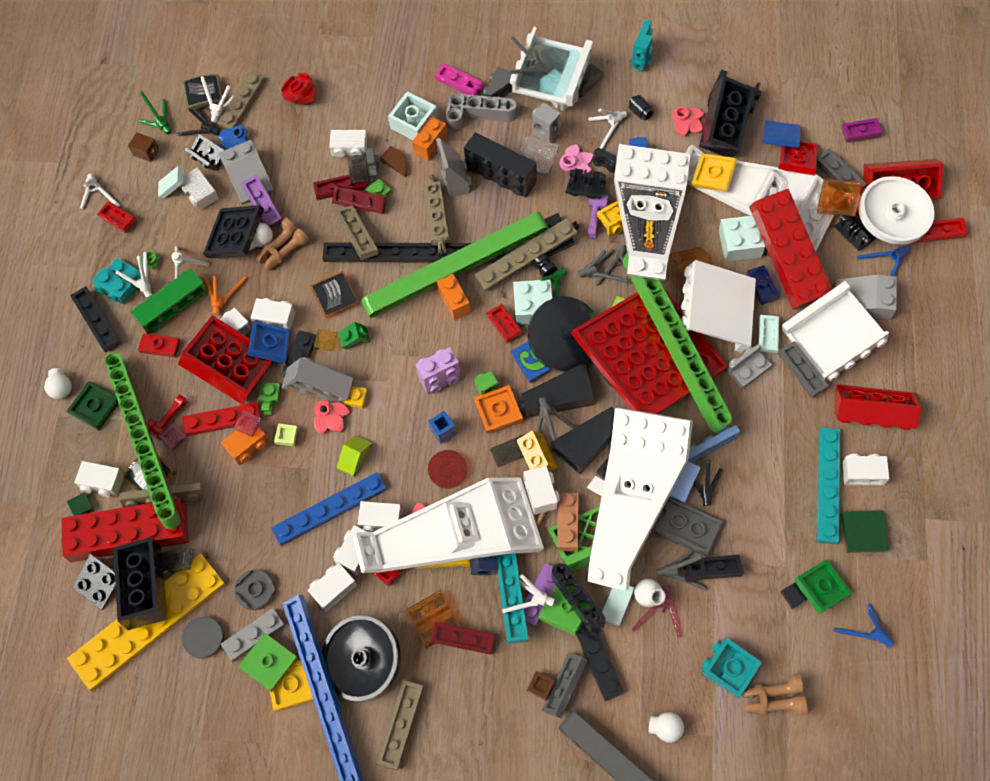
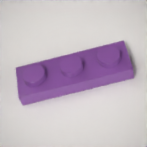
(259, 196)
(547, 586)

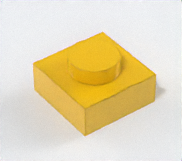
(356, 397)

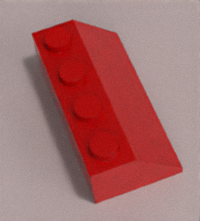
(922, 172)
(876, 407)

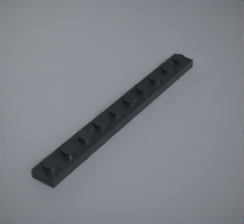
(393, 252)

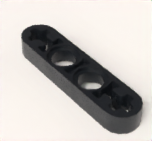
(576, 598)

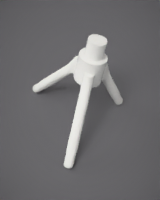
(216, 110)
(613, 118)
(91, 186)
(181, 260)
(143, 282)
(538, 598)

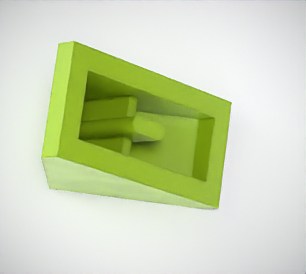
(353, 455)

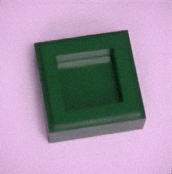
(80, 504)

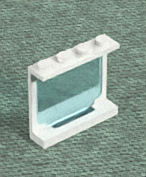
(565, 70)

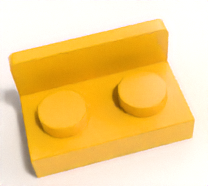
(611, 218)
(536, 451)

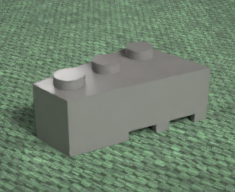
(318, 379)

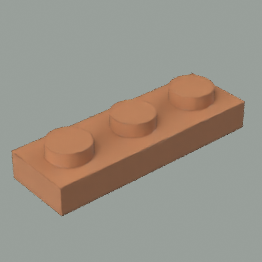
(568, 522)

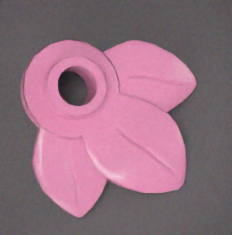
(576, 159)

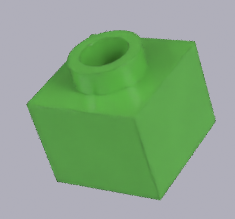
(485, 383)

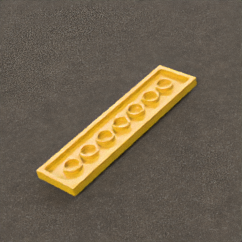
(118, 646)

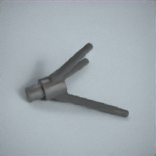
(535, 64)
(618, 259)
(591, 269)
(546, 411)
(672, 569)

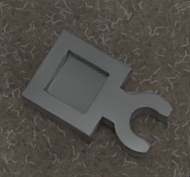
(372, 162)

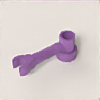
(596, 205)

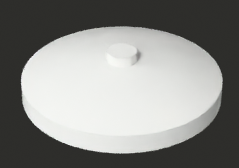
(896, 210)

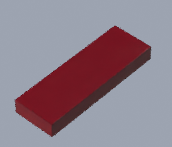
(325, 188)
(359, 199)
(462, 638)

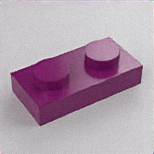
(861, 129)

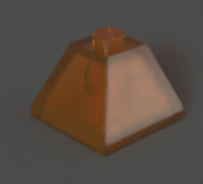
(840, 197)
(684, 258)

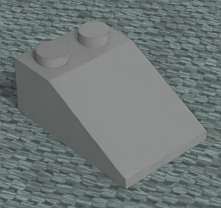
(241, 164)
(453, 170)
(874, 293)

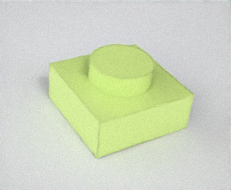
(286, 435)

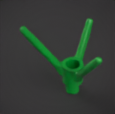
(160, 121)
(556, 279)

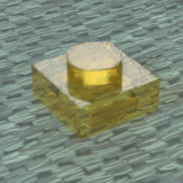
(325, 340)

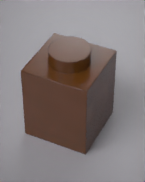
(143, 147)

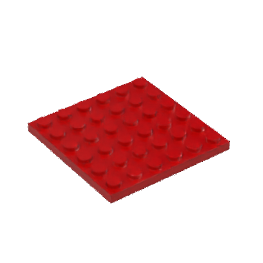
(635, 358)

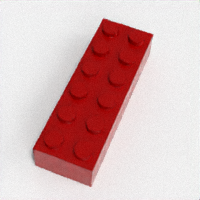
(790, 248)
(103, 530)

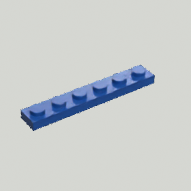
(328, 509)

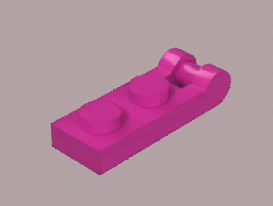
(458, 80)

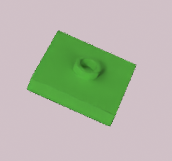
(562, 614)
(268, 662)

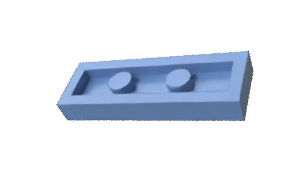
(713, 443)

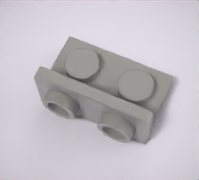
(749, 366)

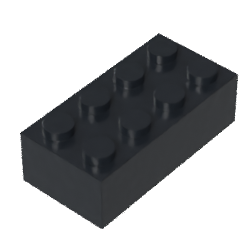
(727, 117)
(500, 165)
(139, 583)

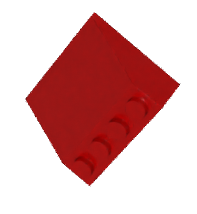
(222, 360)

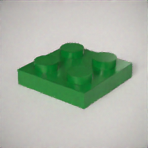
(822, 586)

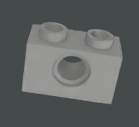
(546, 123)

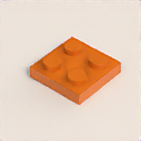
(498, 409)

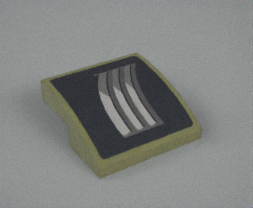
(195, 92)

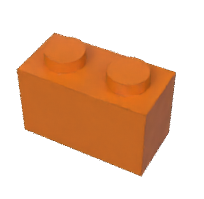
(425, 142)
(453, 297)
(242, 446)

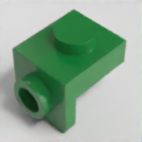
(353, 334)

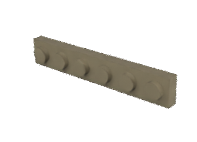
(525, 254)

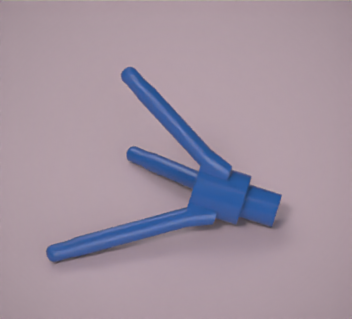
(895, 254)
(877, 633)

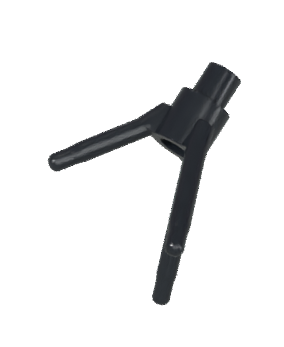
(206, 126)
(707, 489)

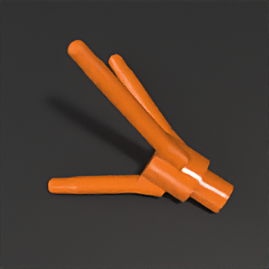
(217, 300)

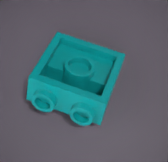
(643, 47)
(114, 285)
(730, 667)

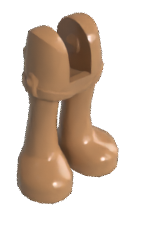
(269, 252)
(793, 687)

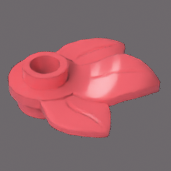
(688, 122)
(332, 418)

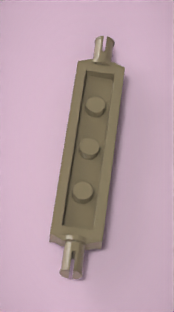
(436, 213)

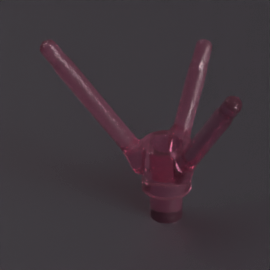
(667, 604)

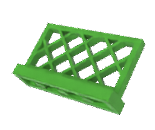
(579, 558)

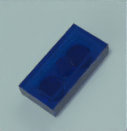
(764, 285)

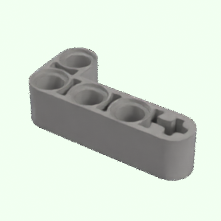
(478, 107)

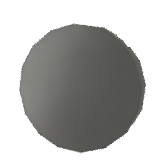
(255, 589)
(202, 637)

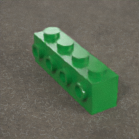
(169, 301)

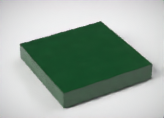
(93, 405)
(865, 531)

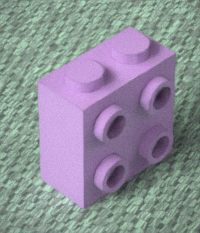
(438, 370)

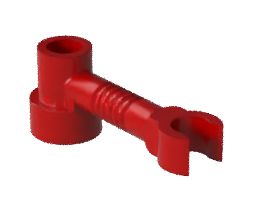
(157, 428)

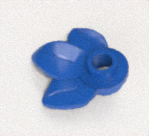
(230, 139)

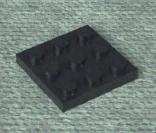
(233, 231)

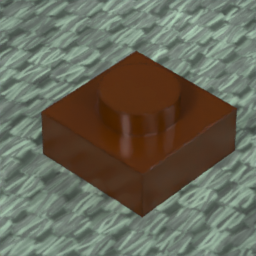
(540, 685)

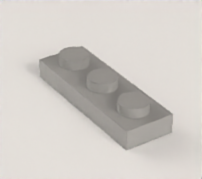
(247, 637)

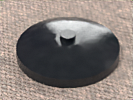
(551, 334)
(362, 657)

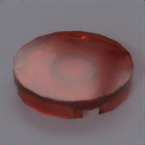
(447, 469)

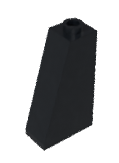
(563, 392)
(585, 441)

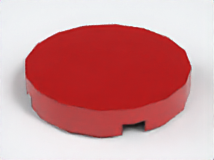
(296, 87)

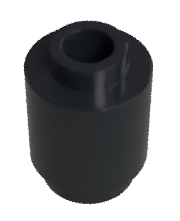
(641, 107)

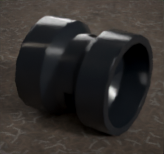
(544, 265)

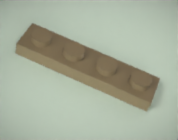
(241, 101)
(356, 232)
(186, 492)
(400, 725)

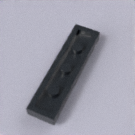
(95, 319)
(599, 663)

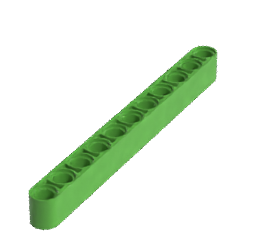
(455, 263)
(678, 343)
(138, 428)

